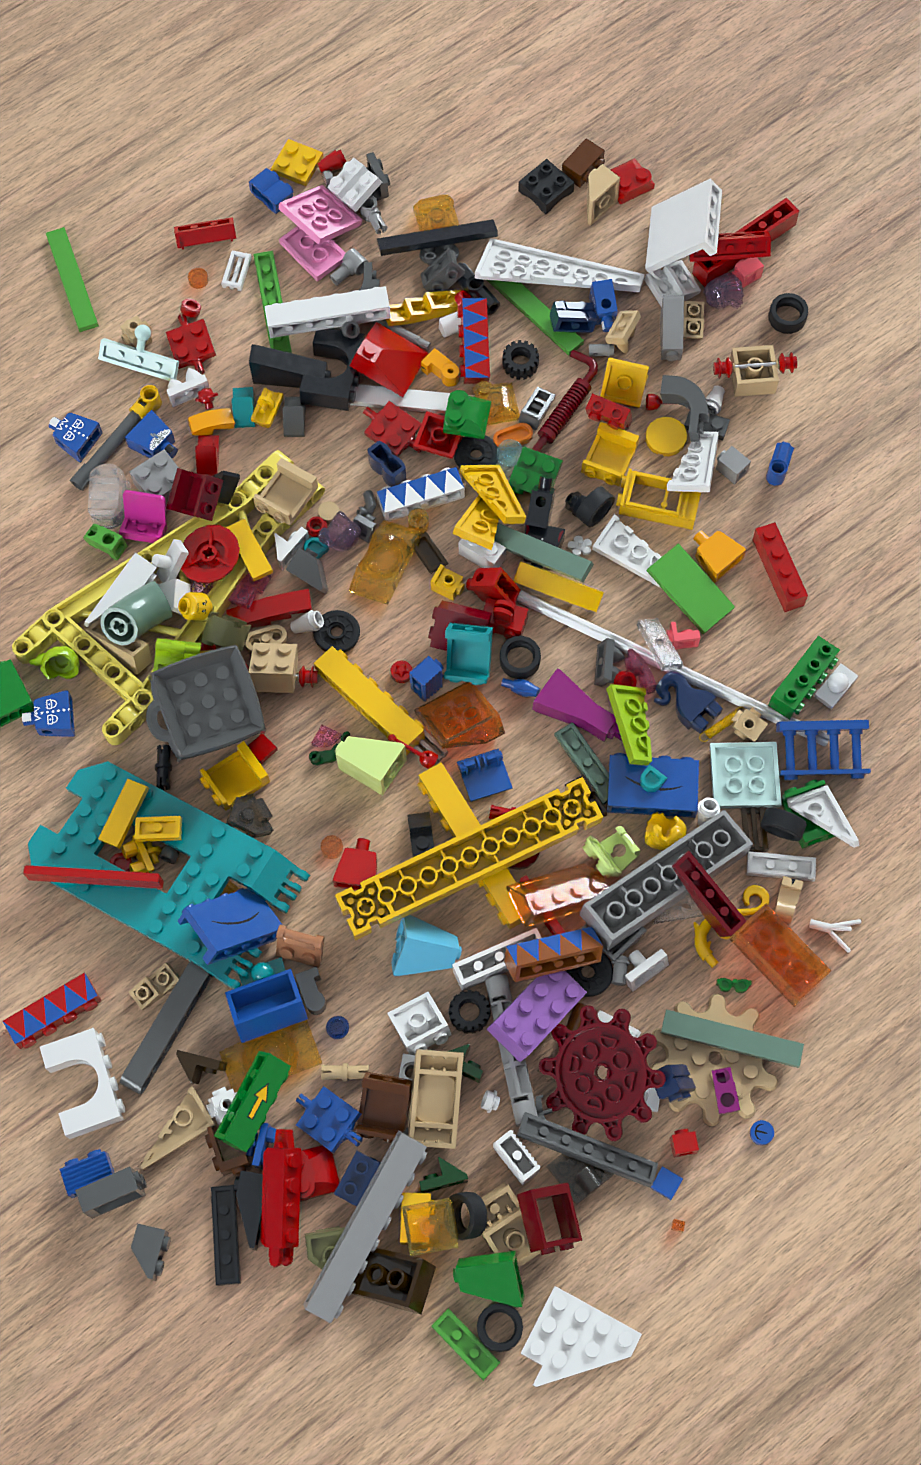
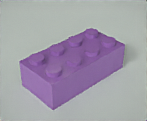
(536, 1013)

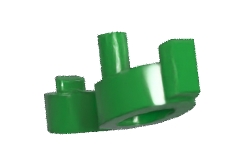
(739, 985)

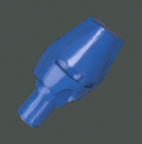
(521, 687)

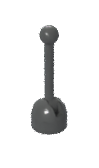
(347, 331)
(169, 854)

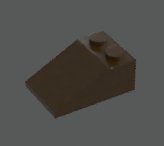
(395, 1280)

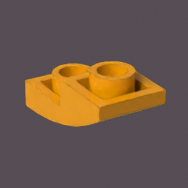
(207, 421)

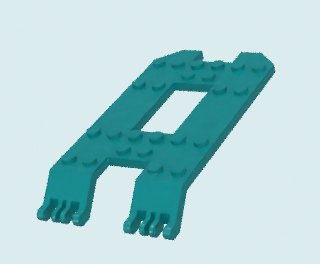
(215, 856)

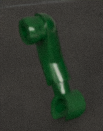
(327, 756)

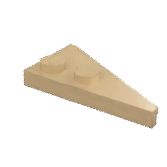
(186, 1125)

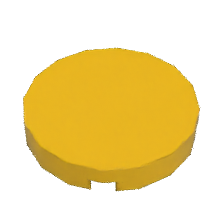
(666, 436)

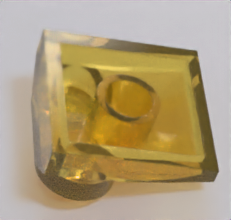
(435, 212)
(504, 403)
(430, 1227)

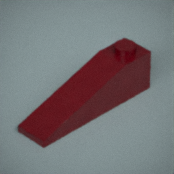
(708, 896)

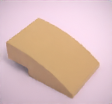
(505, 1224)

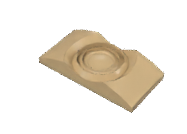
(435, 1098)

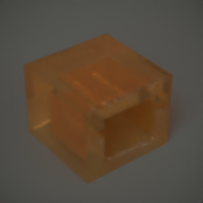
(678, 1225)

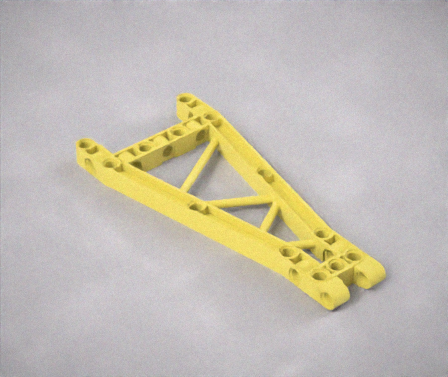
(82, 603)

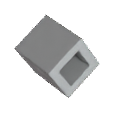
(732, 464)

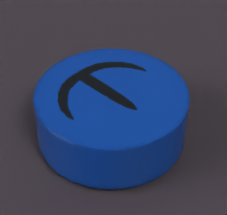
(761, 1132)

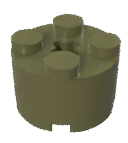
(225, 631)

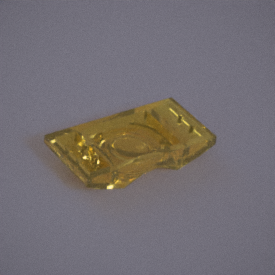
(384, 561)
(290, 1044)

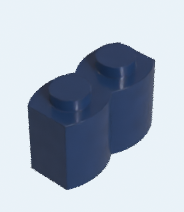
(386, 464)

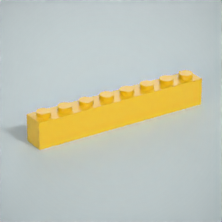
(459, 819)

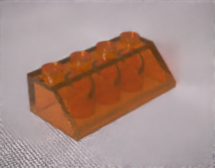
(556, 893)

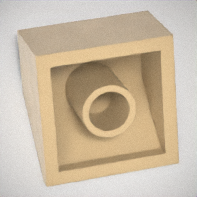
(601, 192)

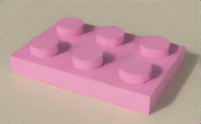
(313, 257)

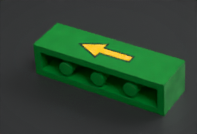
(252, 1101)

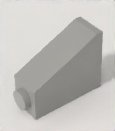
(672, 327)

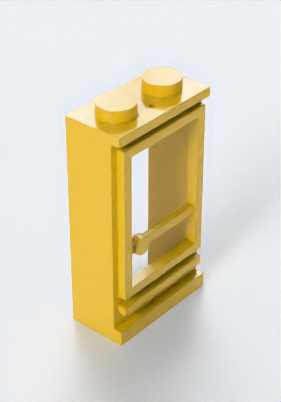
(686, 509)

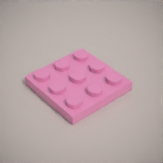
(320, 214)

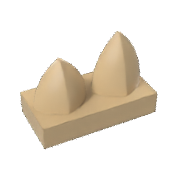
(622, 329)

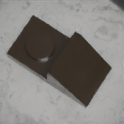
(196, 1064)

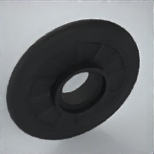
(469, 444)
(342, 620)
(599, 981)

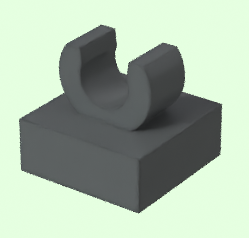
(366, 525)

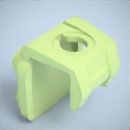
(607, 864)

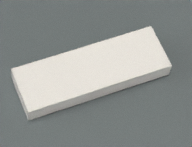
(781, 865)

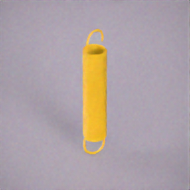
(720, 725)

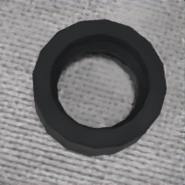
(794, 301)
(595, 506)
(525, 642)
(783, 824)
(477, 1213)
(518, 1324)

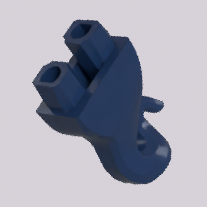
(690, 702)

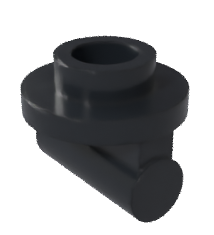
(573, 502)

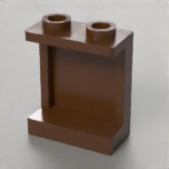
(383, 1106)

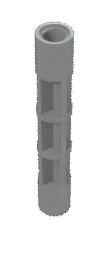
(515, 1071)

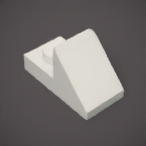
(287, 550)

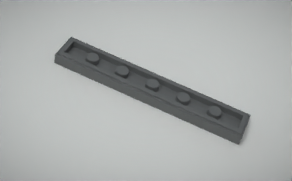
(587, 1149)

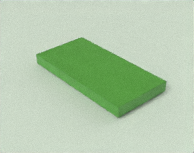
(690, 588)

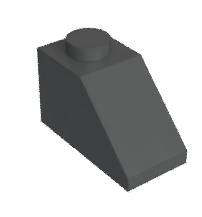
(309, 569)

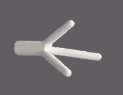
(842, 926)

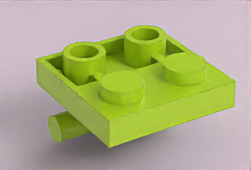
(173, 651)

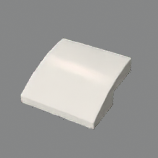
(673, 280)

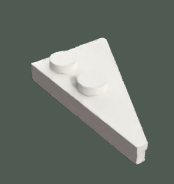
(824, 811)

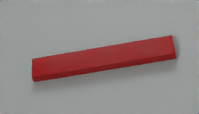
(93, 876)

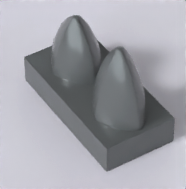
(606, 656)

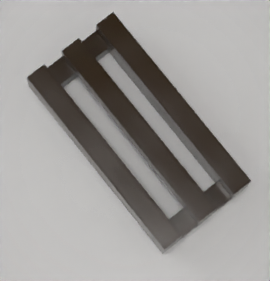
(753, 811)

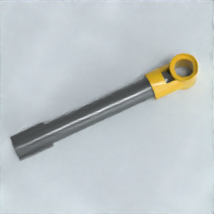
(137, 413)

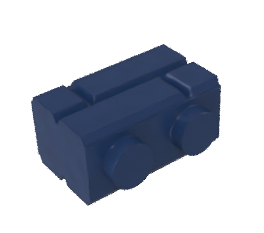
(573, 316)
(677, 1083)

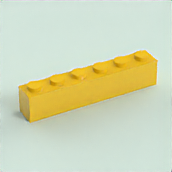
(368, 698)

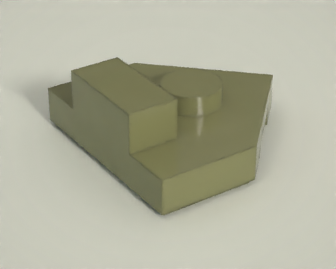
(321, 1244)

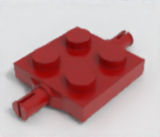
(191, 343)
(392, 427)

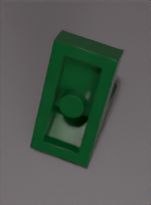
(471, 1069)
(450, 1177)

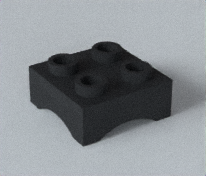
(546, 186)

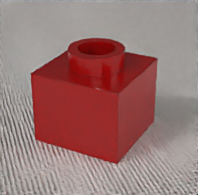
(684, 1143)

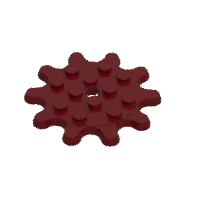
(577, 1077)

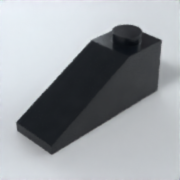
(250, 1204)

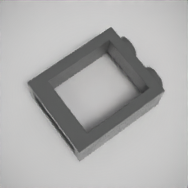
(111, 1192)

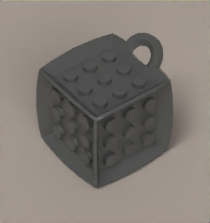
(204, 703)

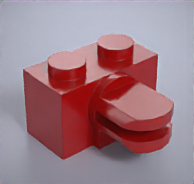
(506, 617)

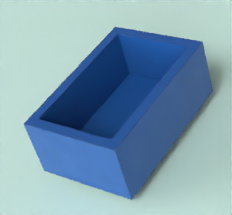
(266, 1005)

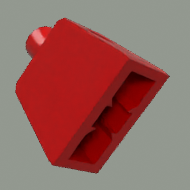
(493, 584)
(355, 866)

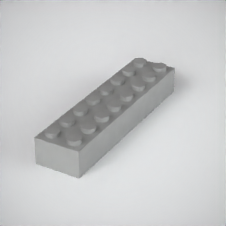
(656, 885)

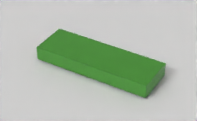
(465, 1344)

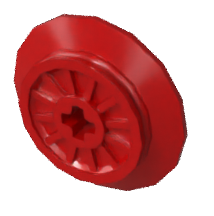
(204, 543)

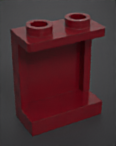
(194, 494)

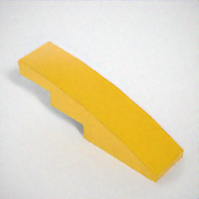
(422, 309)
(558, 586)

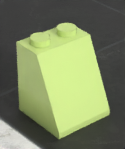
(371, 761)

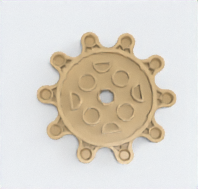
(746, 1070)

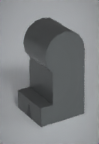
(312, 997)

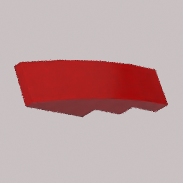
(273, 608)

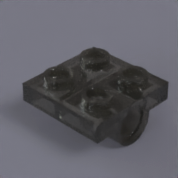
(580, 1176)

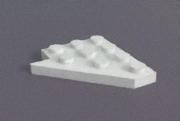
(575, 1338)

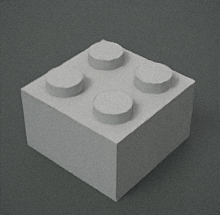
(155, 475)

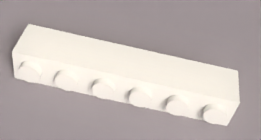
(327, 311)

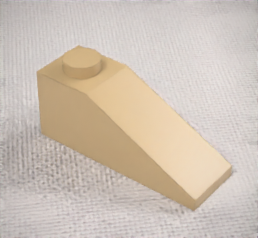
(132, 656)

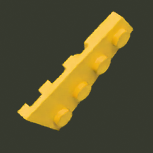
(495, 490)
(478, 524)

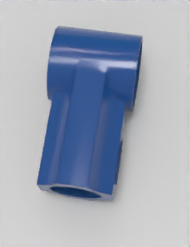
(779, 463)

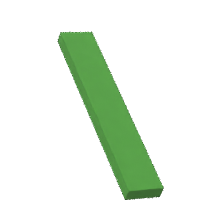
(72, 279)
(270, 293)
(537, 313)

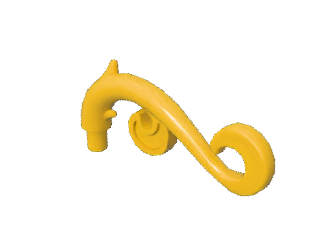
(701, 931)

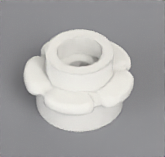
(490, 1101)

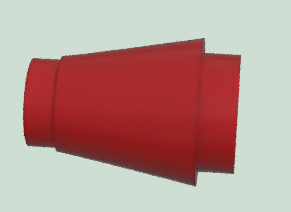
(332, 161)

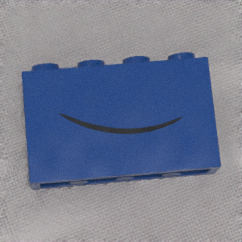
(675, 797)
(231, 924)

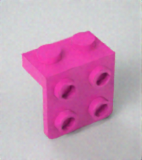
(144, 516)

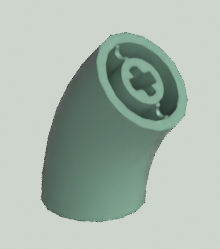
(135, 614)

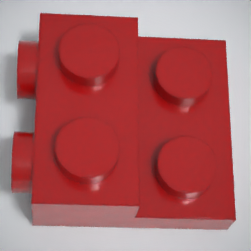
(608, 411)

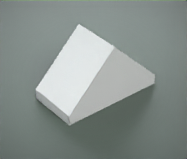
(174, 591)

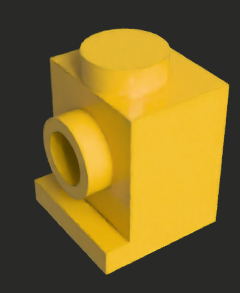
(448, 590)

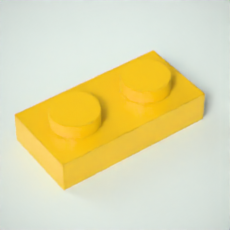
(158, 828)

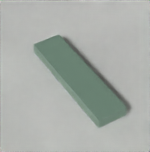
(584, 759)

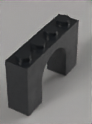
(339, 390)

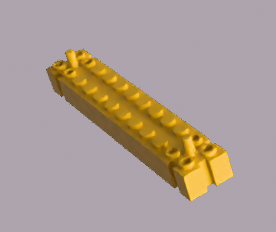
(469, 858)

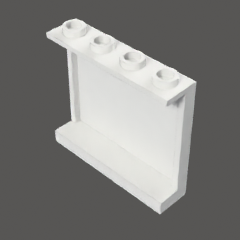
(684, 226)

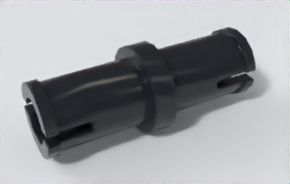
(163, 767)

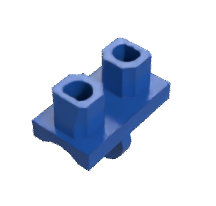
(265, 1136)

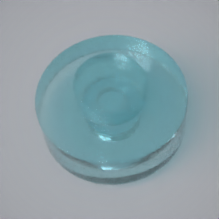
(508, 452)

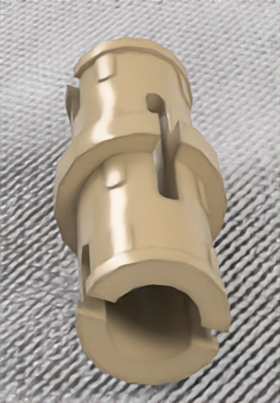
(344, 1072)

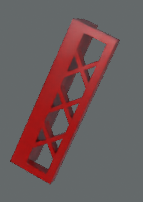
(738, 246)

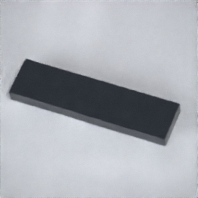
(225, 1235)

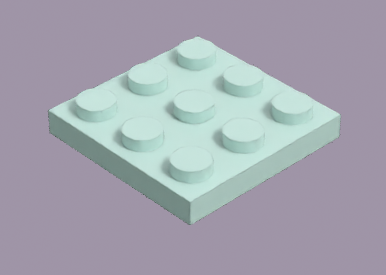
(745, 774)

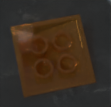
(461, 718)

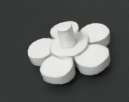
(580, 545)

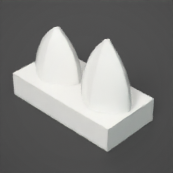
(183, 392)

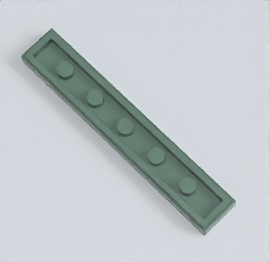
(543, 553)
(732, 1038)

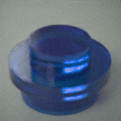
(337, 1027)

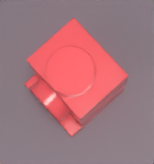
(748, 270)

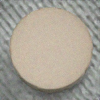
(327, 511)

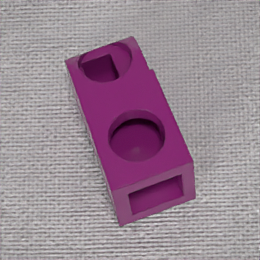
(725, 1091)

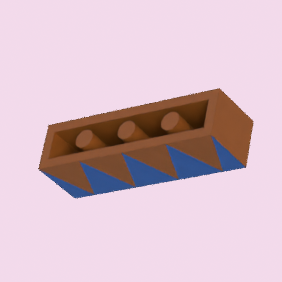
(553, 954)

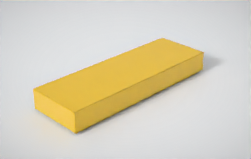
(250, 551)
(123, 813)

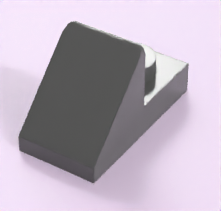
(294, 417)

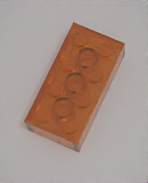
(780, 955)

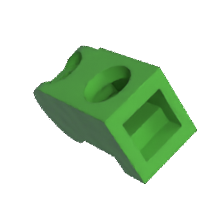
(106, 541)

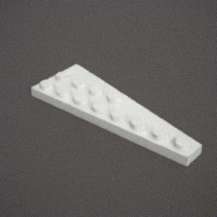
(529, 265)

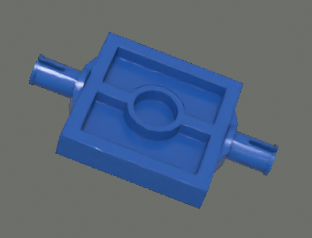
(329, 1119)

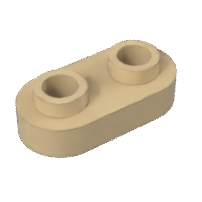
(266, 635)

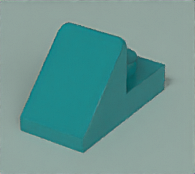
(243, 407)

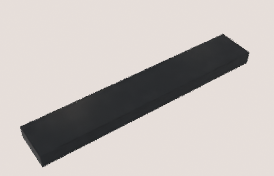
(437, 237)

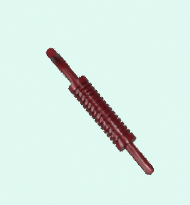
(568, 404)

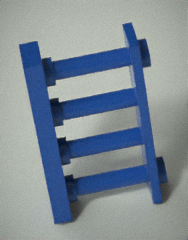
(833, 729)

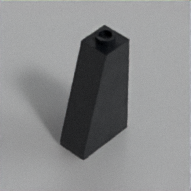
(283, 368)

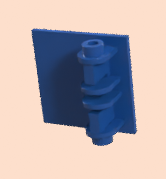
(484, 775)

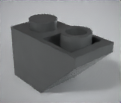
(149, 1248)

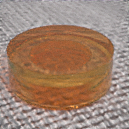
(198, 278)
(331, 847)

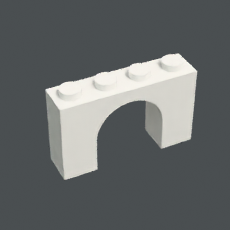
(104, 1106)

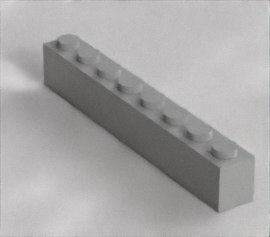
(364, 1227)

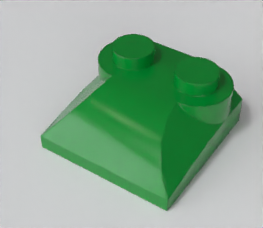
(466, 415)

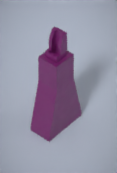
(568, 703)

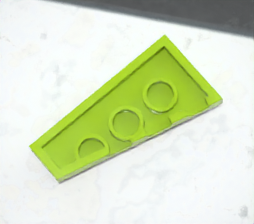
(631, 720)

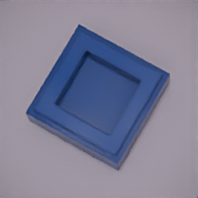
(666, 1183)

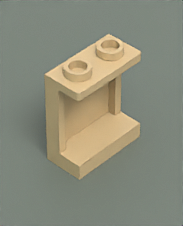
(286, 492)

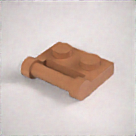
(299, 946)

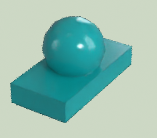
(263, 970)

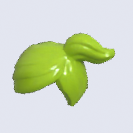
(58, 661)

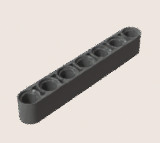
(165, 1028)

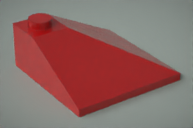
(388, 359)

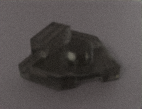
(250, 816)

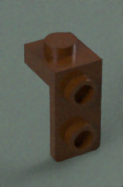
(233, 1165)

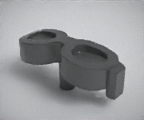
(540, 1112)

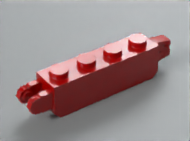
(281, 1198)

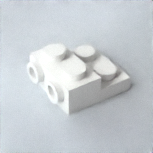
(354, 184)
(420, 1024)

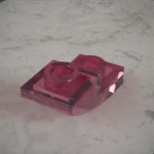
(247, 590)
(639, 668)

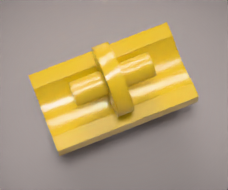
(267, 408)
(143, 856)

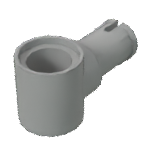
(370, 212)
(352, 264)

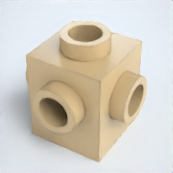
(128, 330)
(756, 727)

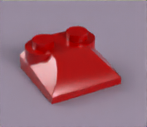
(633, 180)
(433, 440)
(317, 1173)

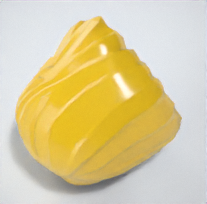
(663, 832)

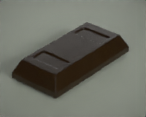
(429, 553)

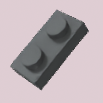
(716, 424)

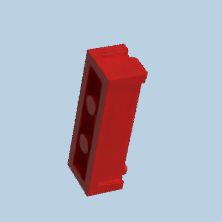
(205, 232)

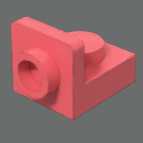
(683, 639)

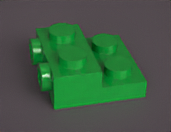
(530, 468)

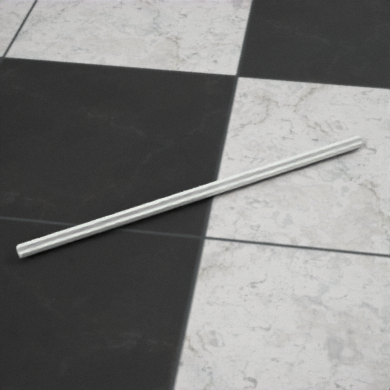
(691, 676)

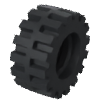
(520, 349)
(469, 997)

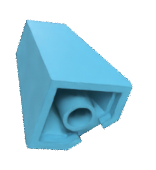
(423, 948)

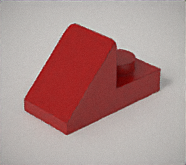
(207, 454)

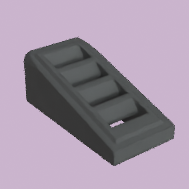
(532, 418)

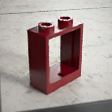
(565, 1216)

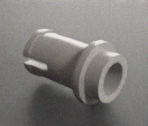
(601, 350)
(620, 971)

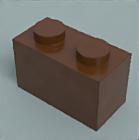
(583, 161)

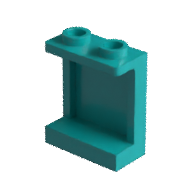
(468, 653)

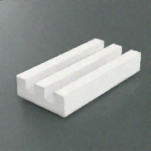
(233, 284)

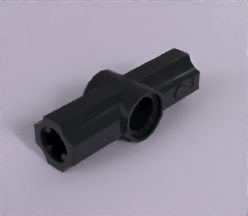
(477, 289)

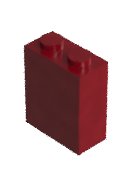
(454, 613)

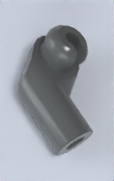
(370, 504)

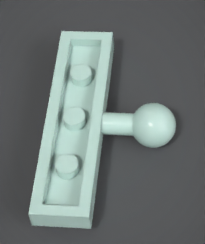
(138, 358)

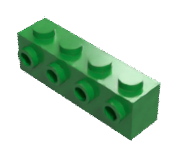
(804, 677)

